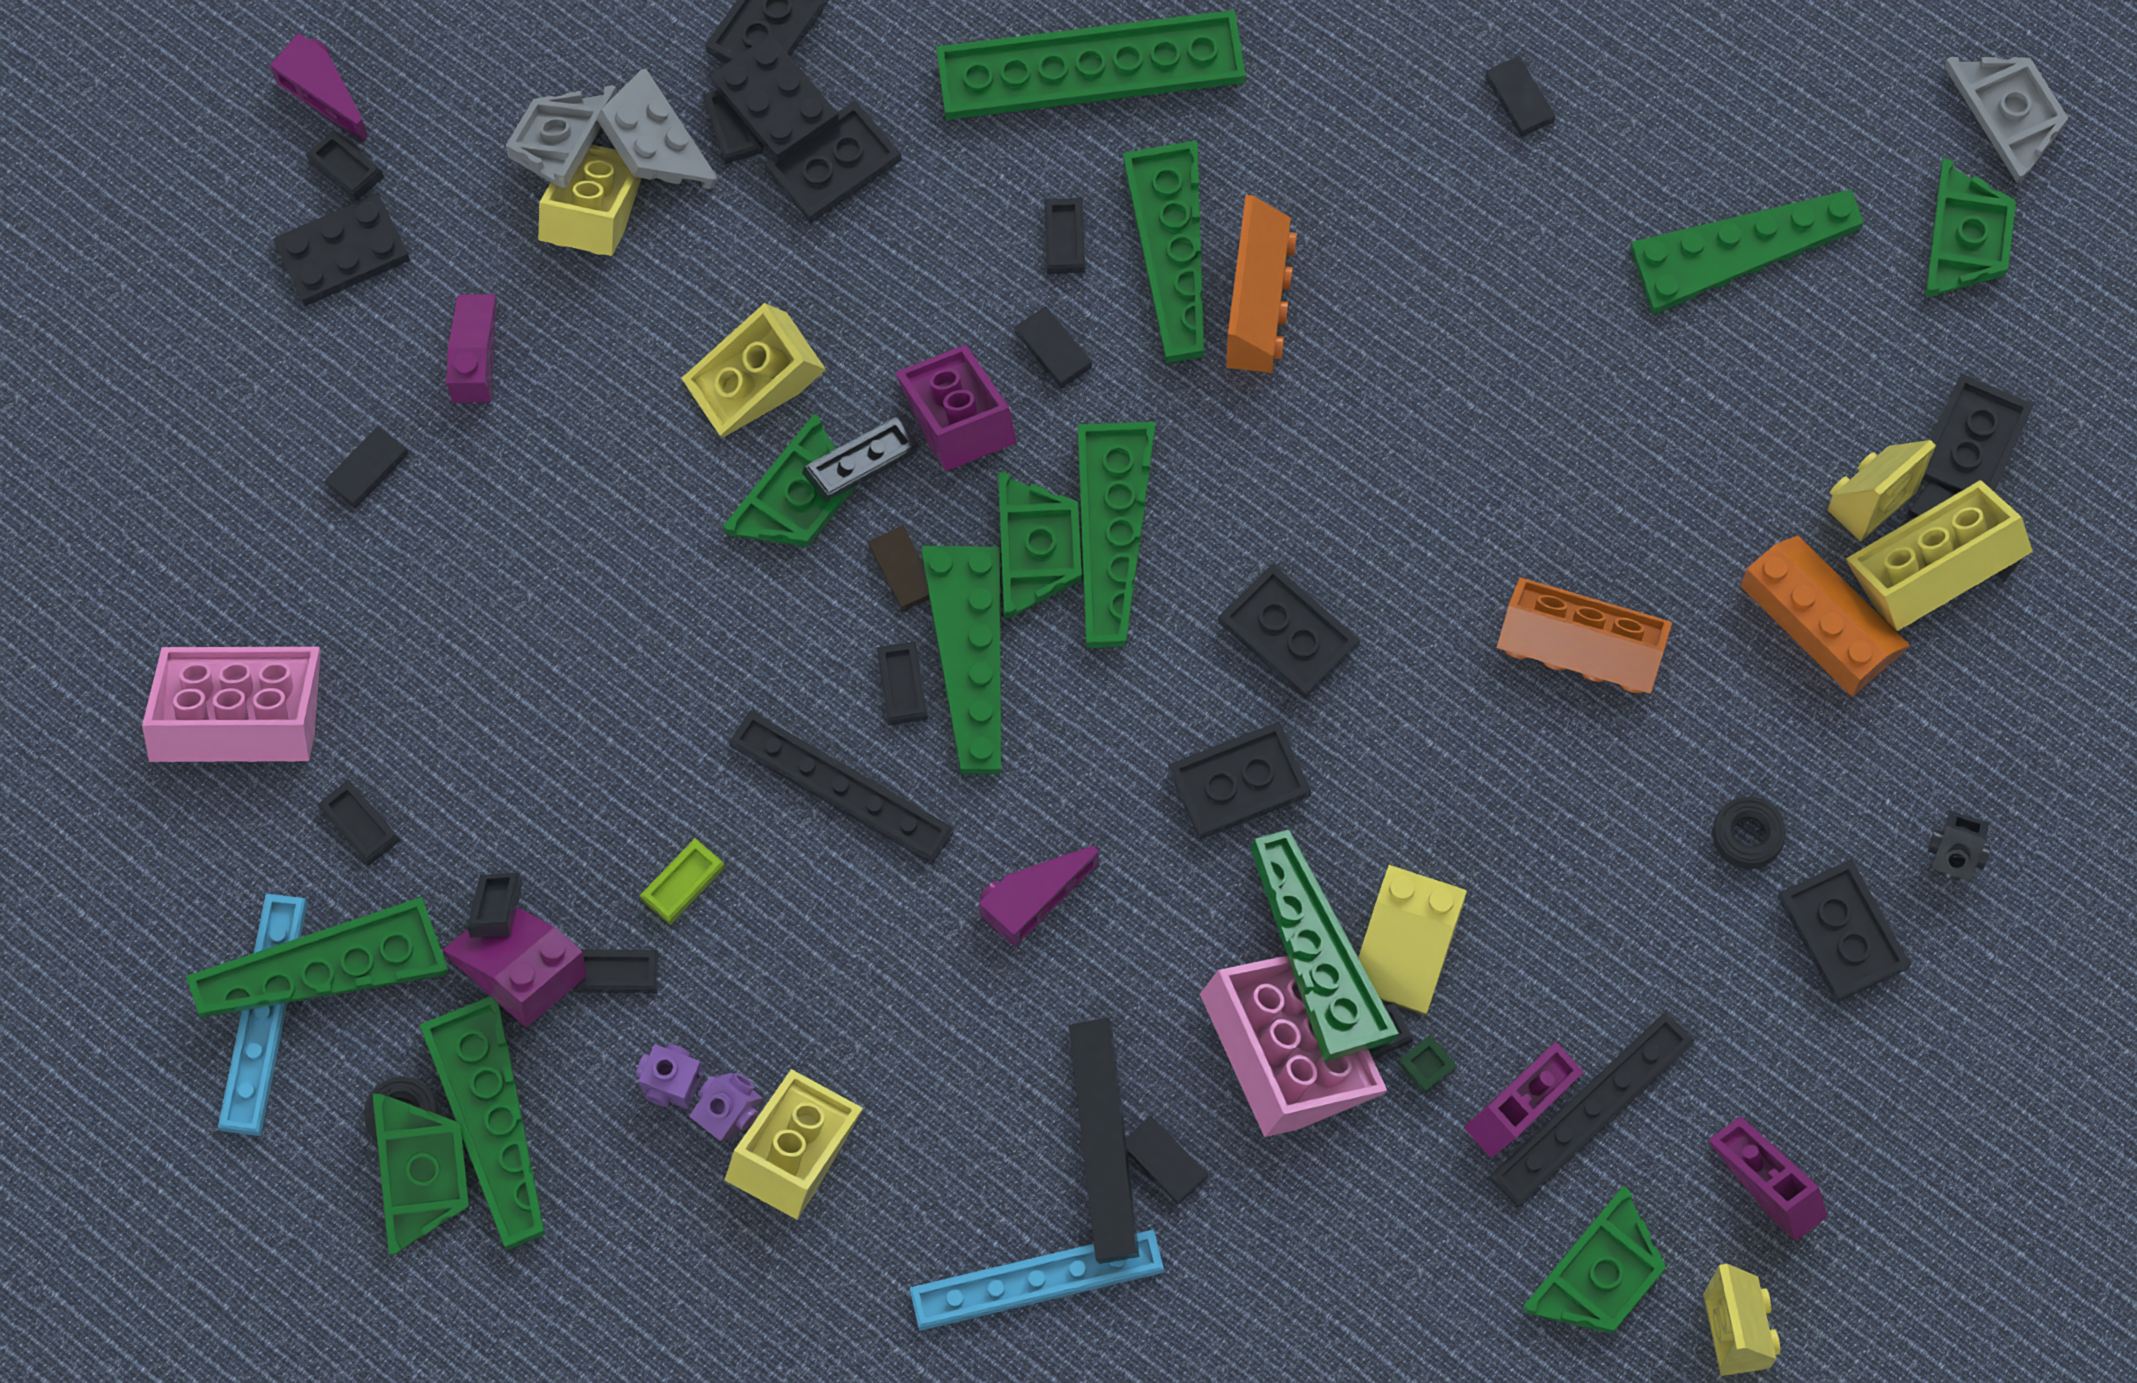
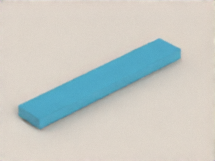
(260, 1028)
(1028, 1283)

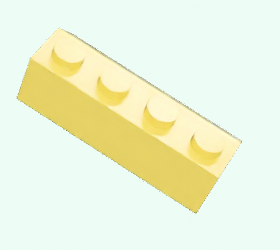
(1940, 554)

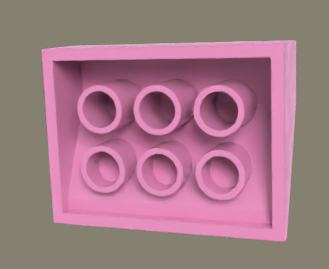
(233, 704)
(1276, 1050)

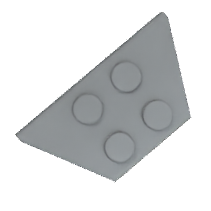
(2011, 107)
(557, 134)
(652, 135)

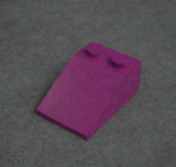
(957, 407)
(523, 969)

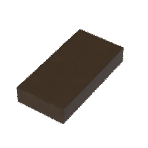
(901, 567)

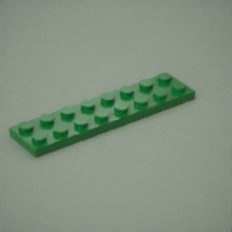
(1090, 64)

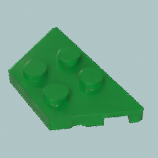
(1968, 232)
(784, 502)
(1036, 544)
(418, 1169)
(1602, 1272)

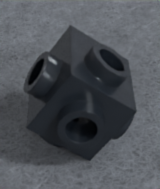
(1959, 847)

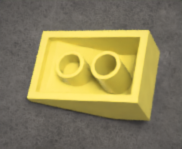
(593, 206)
(753, 370)
(1880, 486)
(1410, 937)
(792, 1144)
(1739, 1321)

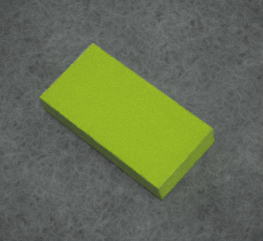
(682, 881)

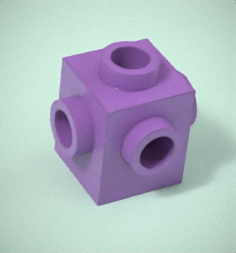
(669, 1076)
(726, 1105)

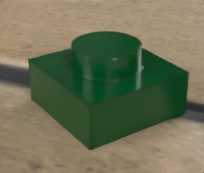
(1427, 1064)

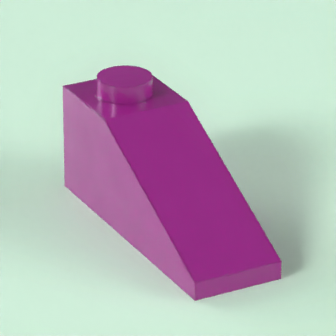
(312, 77)
(472, 349)
(1032, 893)
(1523, 1100)
(1770, 1178)

